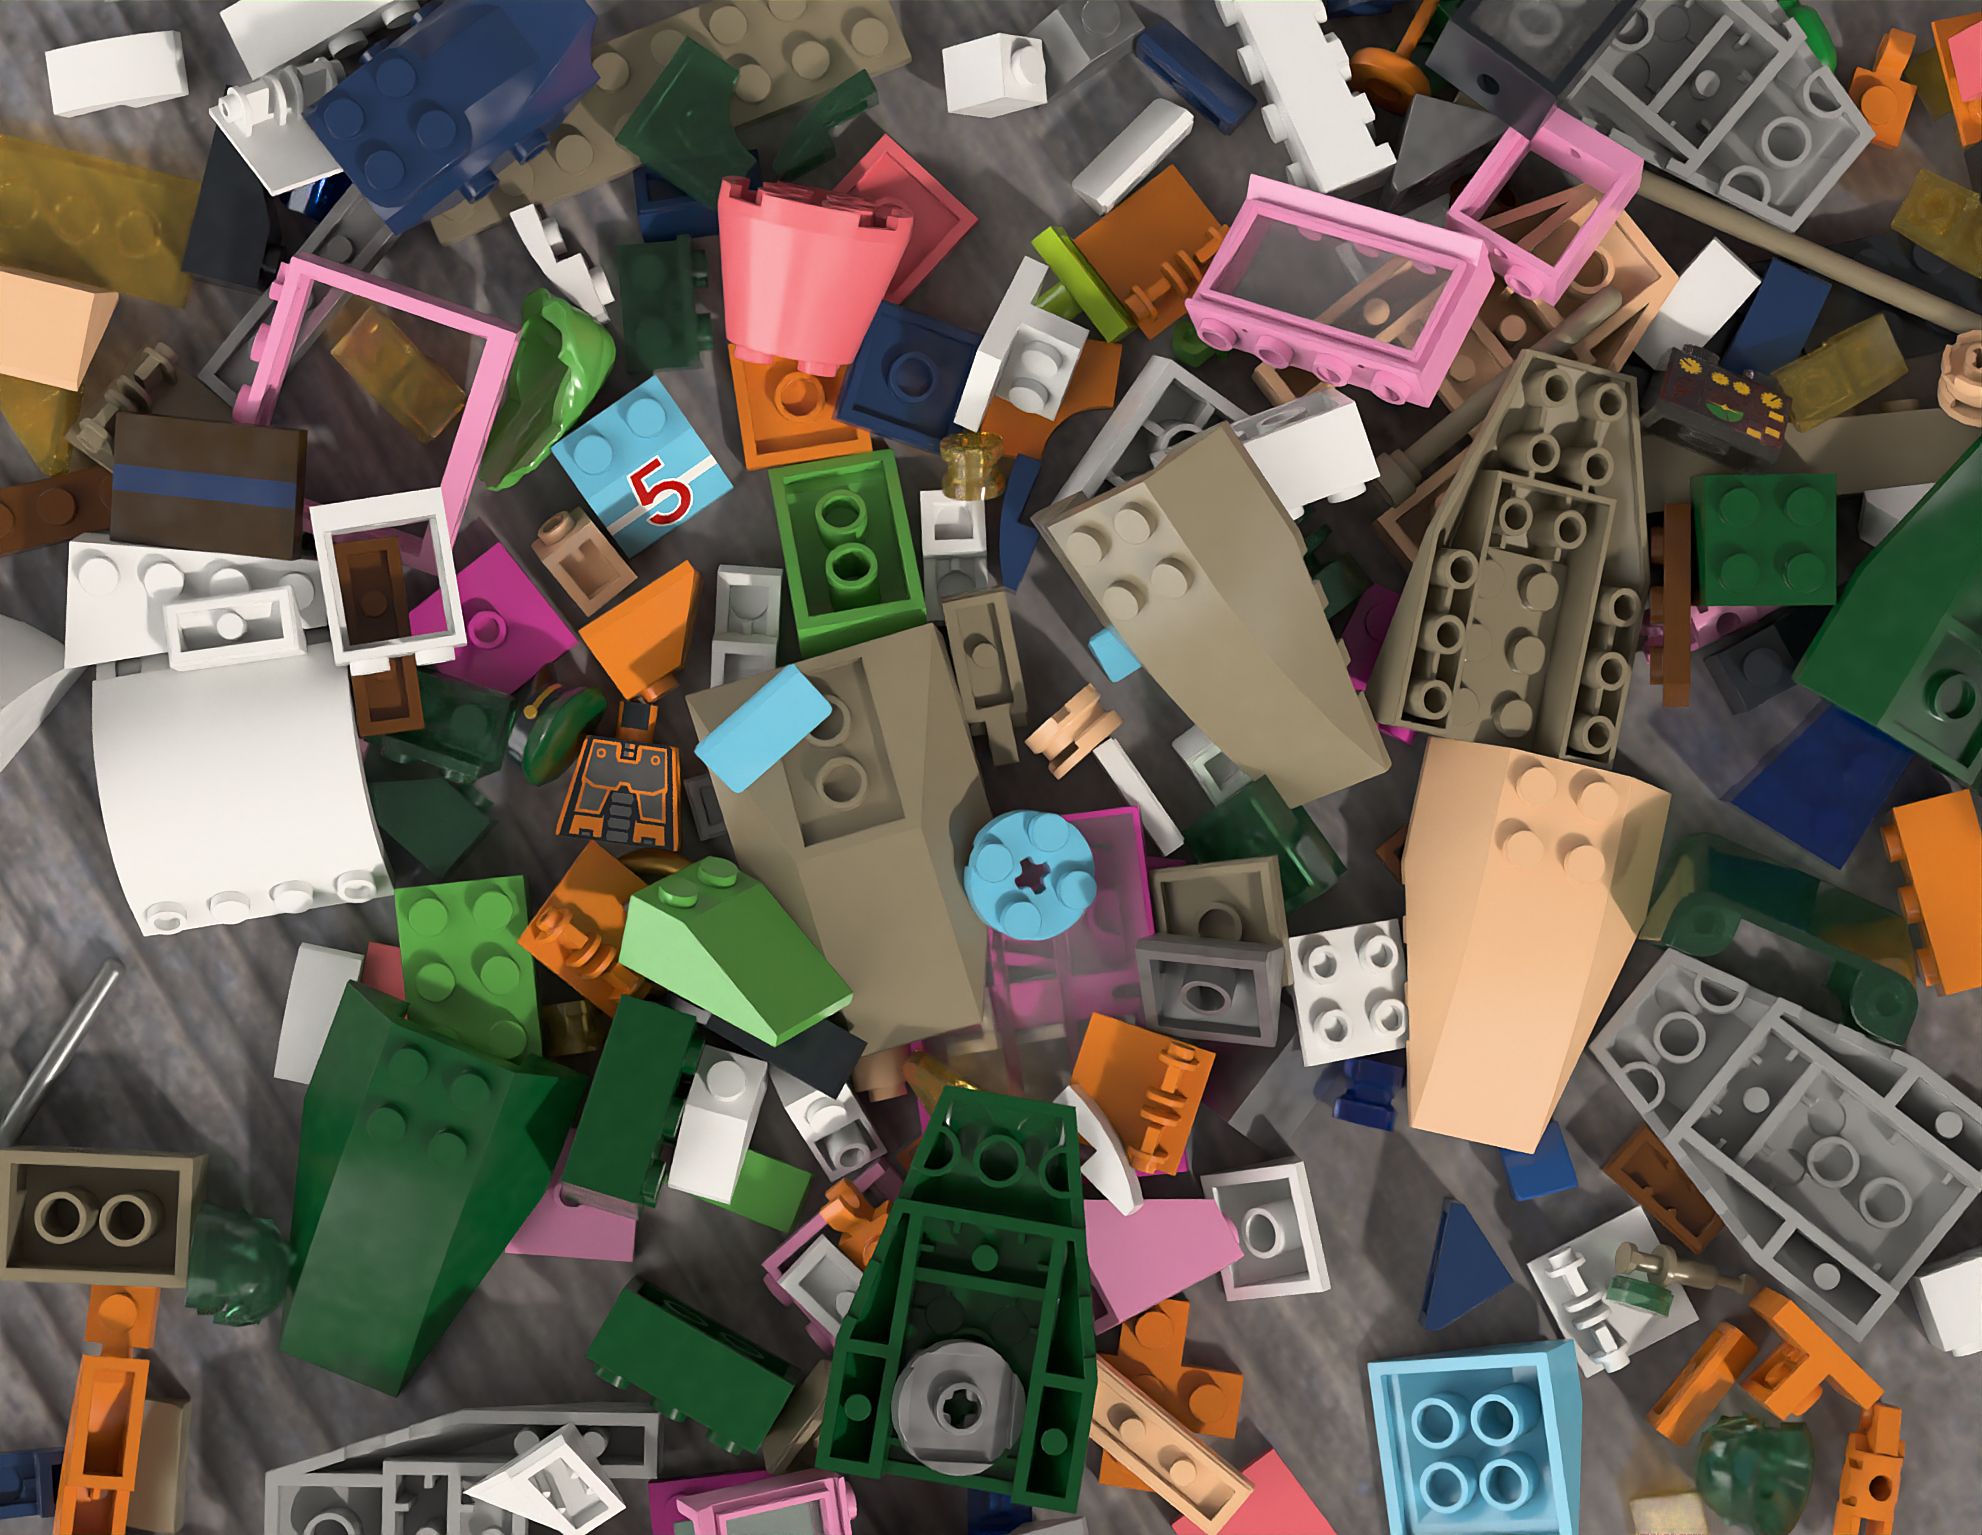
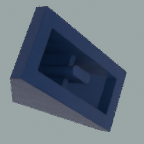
(1461, 1269)

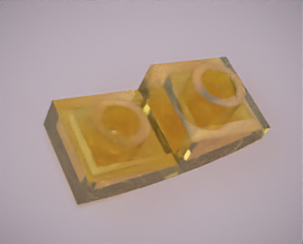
(1943, 220)
(1841, 373)
(399, 375)

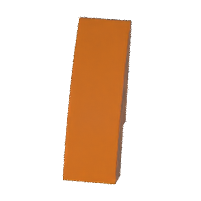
(101, 1446)

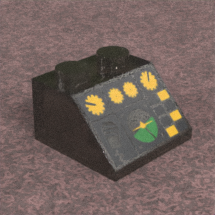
(1715, 411)

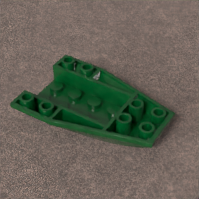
(1910, 630)

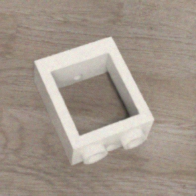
(376, 514)

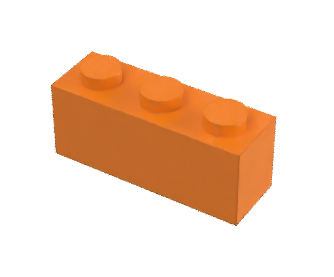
(1942, 870)

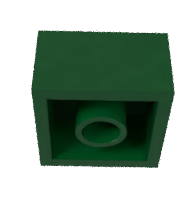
(1763, 540)

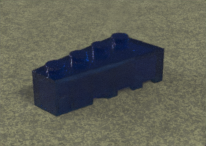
(1822, 783)

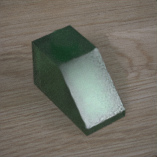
(433, 819)

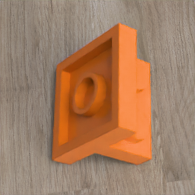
(1806, 1356)

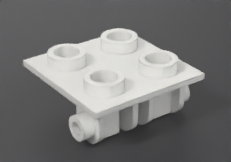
(270, 131)
(1350, 991)
(1575, 1289)

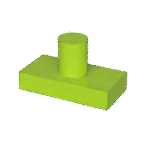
(1079, 287)

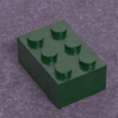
(633, 1109)
(692, 1366)

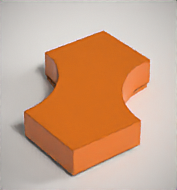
(1089, 390)

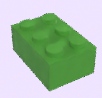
(467, 969)

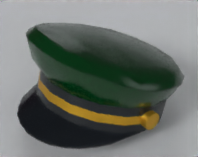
(553, 727)

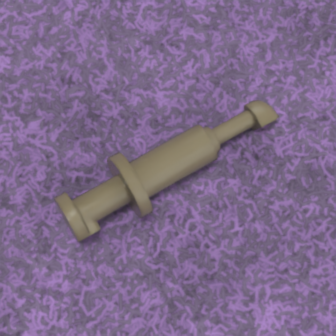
(1665, 1267)

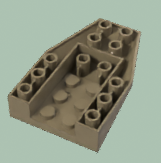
(1529, 575)
(872, 833)

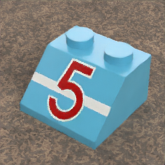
(642, 467)

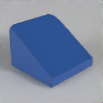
(1541, 1172)

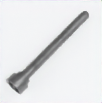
(60, 1051)

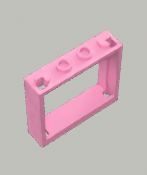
(276, 343)

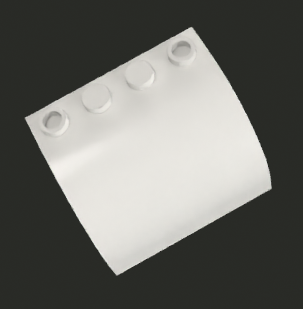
(235, 788)

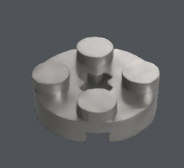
(981, 1436)

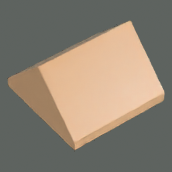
(50, 326)

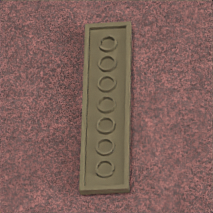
(785, 60)

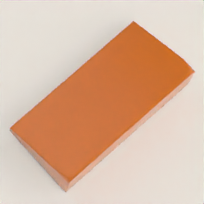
(1702, 1383)

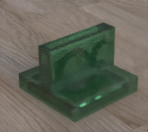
(1262, 824)

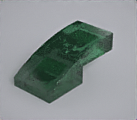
(809, 141)

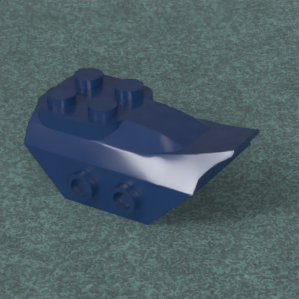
(456, 102)

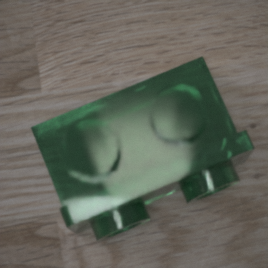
(663, 307)
(462, 732)

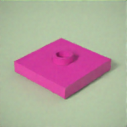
(505, 622)

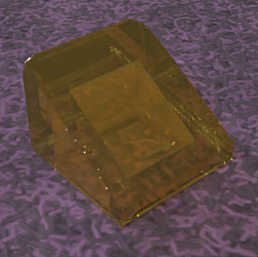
(1669, 1513)

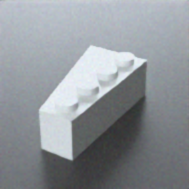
(1308, 96)
(121, 587)

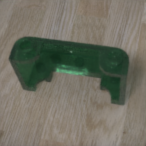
(1719, 882)

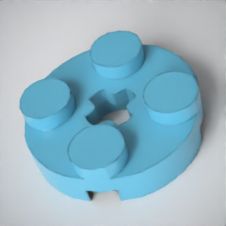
(995, 863)

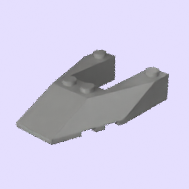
(418, 1474)

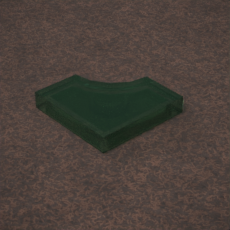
(687, 127)

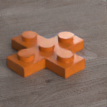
(1195, 1395)

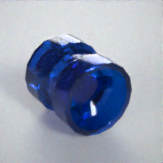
(1369, 1093)

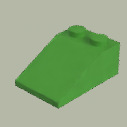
(847, 551)
(731, 951)

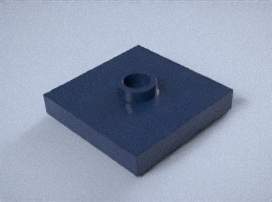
(908, 378)

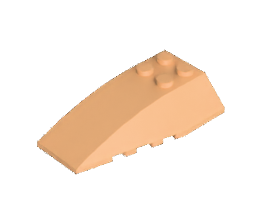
(1515, 929)

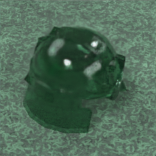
(238, 1264)
(1755, 1472)

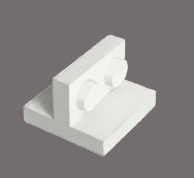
(1024, 354)

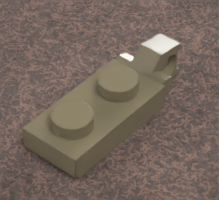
(987, 667)

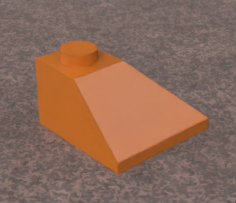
(648, 635)

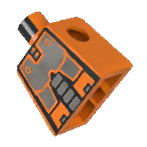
(626, 786)

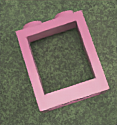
(1577, 151)

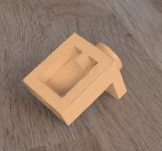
(582, 559)

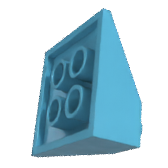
(1481, 1439)

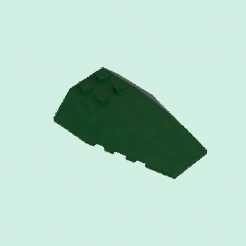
(409, 1184)
(986, 1253)

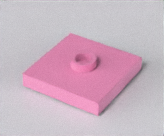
(571, 1228)

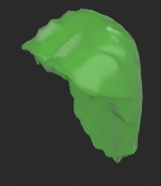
(551, 386)

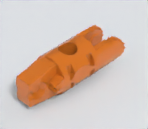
(1875, 1457)

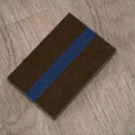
(208, 485)

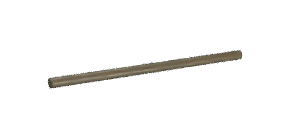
(1797, 249)

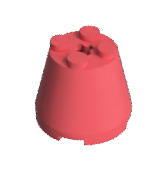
(804, 270)

